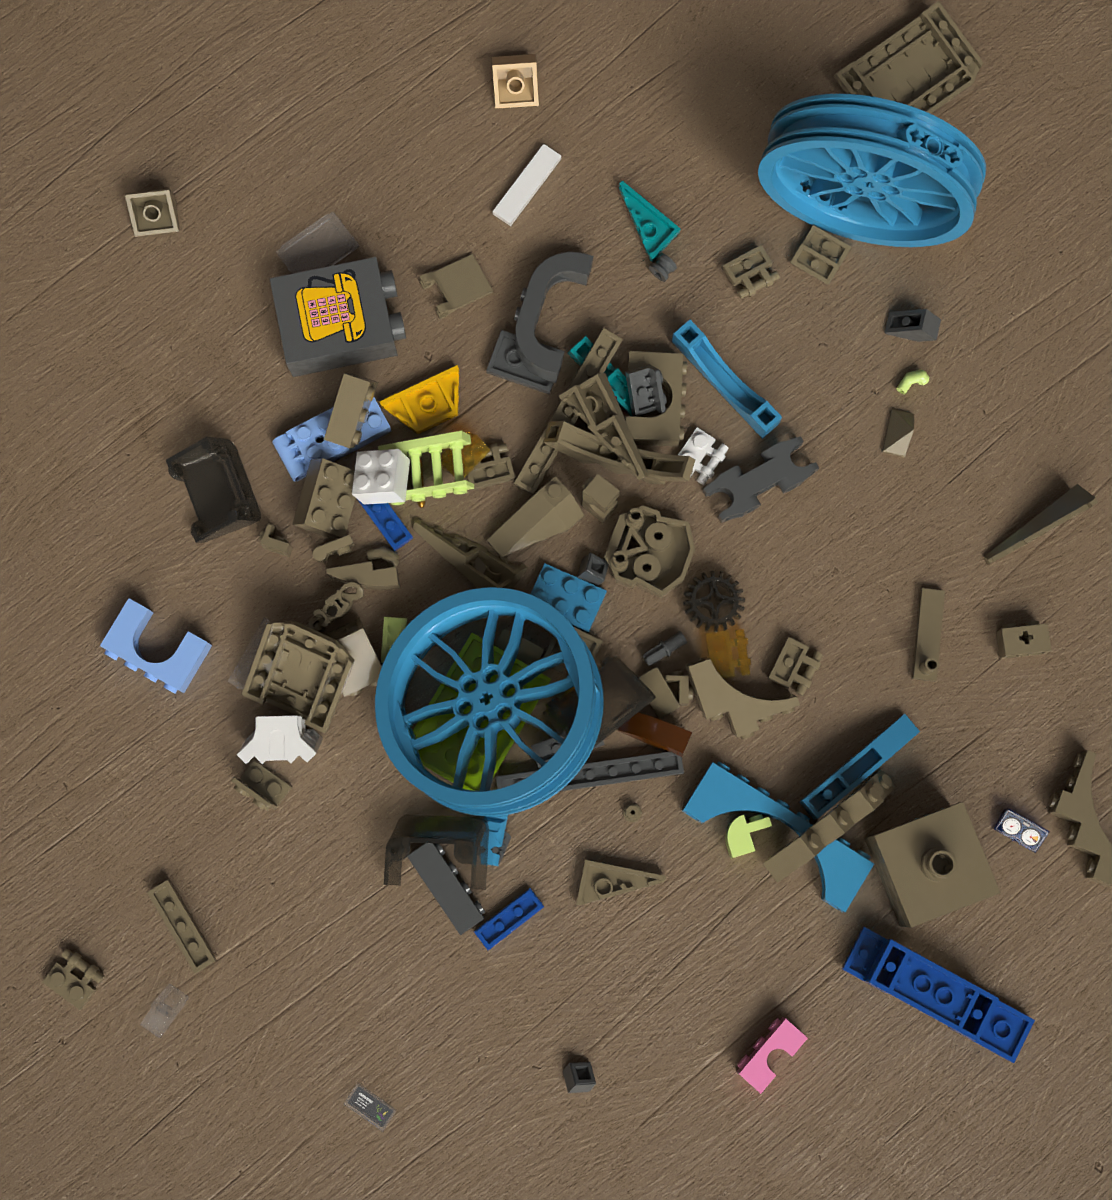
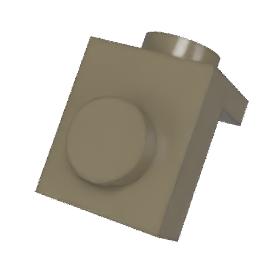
(685, 691)

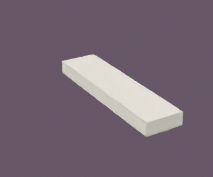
(527, 185)

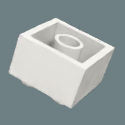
(381, 476)

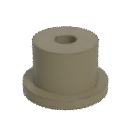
(628, 816)

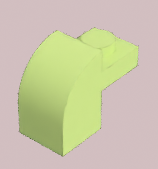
(738, 834)

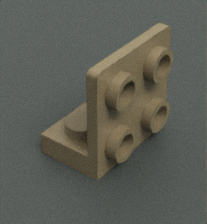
(263, 786)

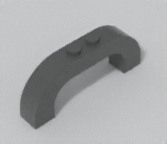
(558, 268)

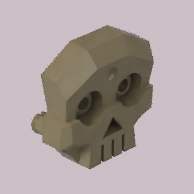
(666, 557)

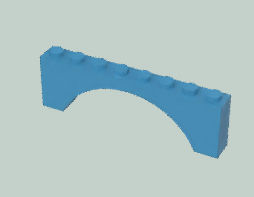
(839, 866)

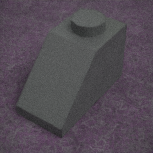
(913, 325)

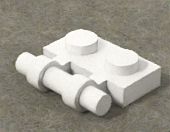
(697, 448)

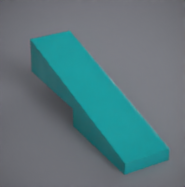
(615, 376)

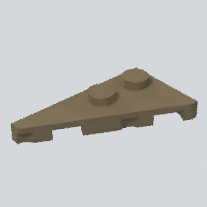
(607, 880)

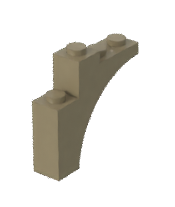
(743, 710)

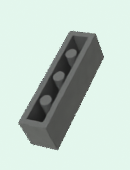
(445, 886)

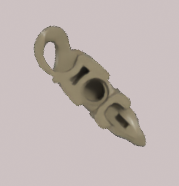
(335, 607)

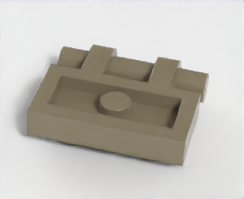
(747, 266)
(492, 472)
(788, 663)
(68, 984)

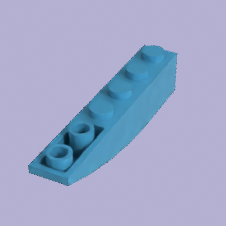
(859, 767)

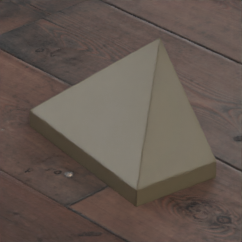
(898, 433)

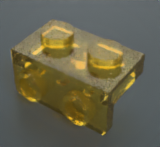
(471, 456)

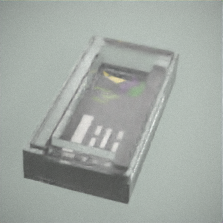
(370, 1107)

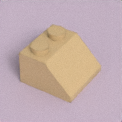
(515, 81)

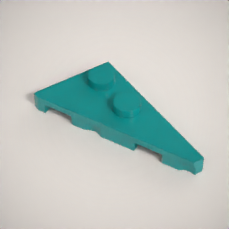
(652, 226)

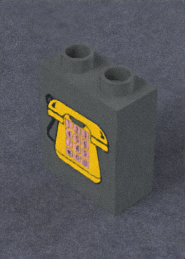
(336, 316)

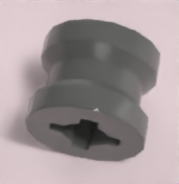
(662, 267)

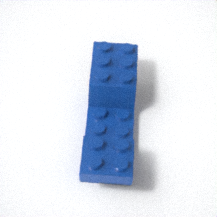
(938, 994)

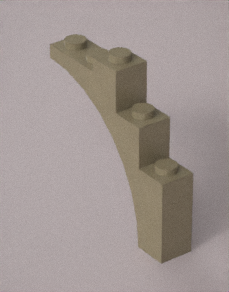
(590, 449)
(1078, 807)
(830, 826)

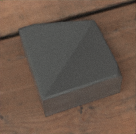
(593, 569)
(579, 1077)

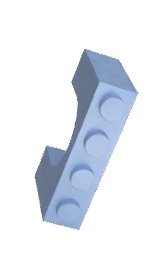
(123, 642)

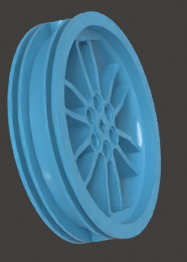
(878, 167)
(429, 629)

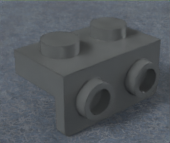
(645, 390)

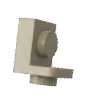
(277, 545)

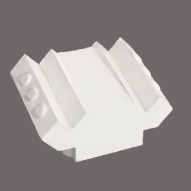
(280, 740)

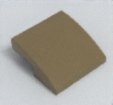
(820, 255)

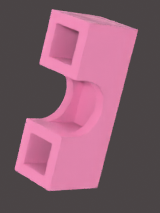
(781, 1036)

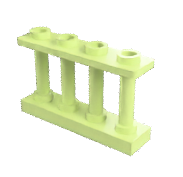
(434, 445)

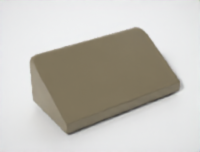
(528, 651)
(665, 700)

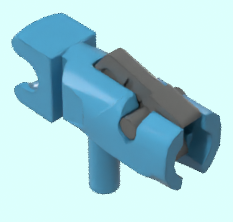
(498, 838)

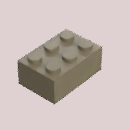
(326, 499)

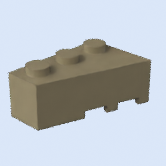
(350, 410)

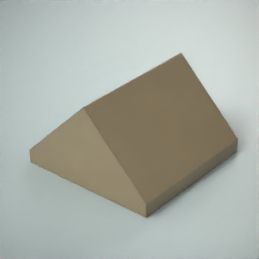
(153, 212)

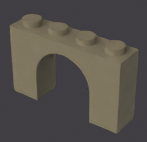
(665, 428)

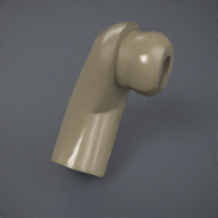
(384, 553)

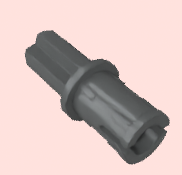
(664, 648)

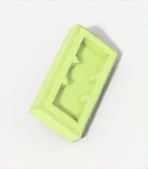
(391, 630)

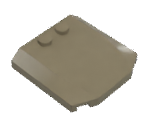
(299, 672)

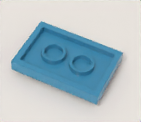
(570, 596)

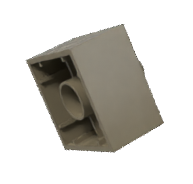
(932, 865)

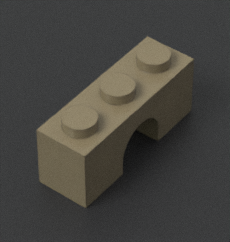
(599, 497)

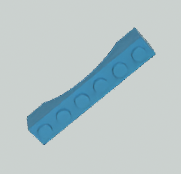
(746, 402)

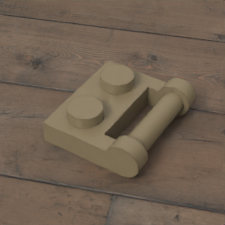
(338, 546)

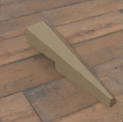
(600, 410)
(1066, 507)
(472, 559)

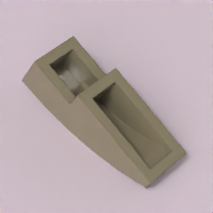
(366, 576)

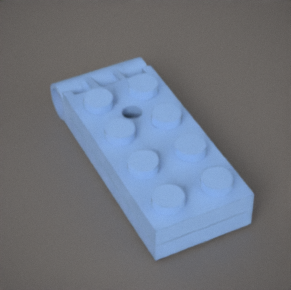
(301, 445)

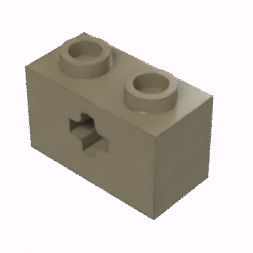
(1011, 646)

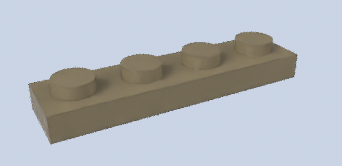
(182, 926)

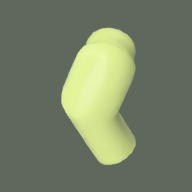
(917, 376)

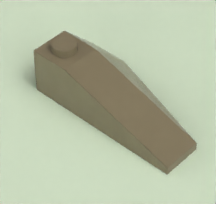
(541, 517)

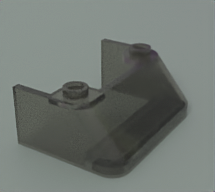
(467, 834)

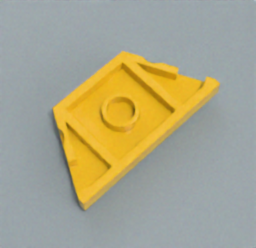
(426, 402)

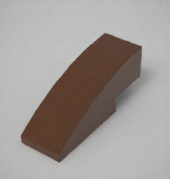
(657, 733)

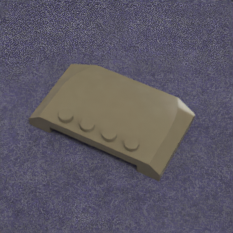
(917, 65)

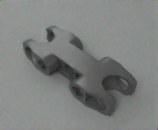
(746, 487)

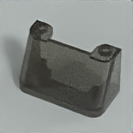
(216, 487)
(622, 694)

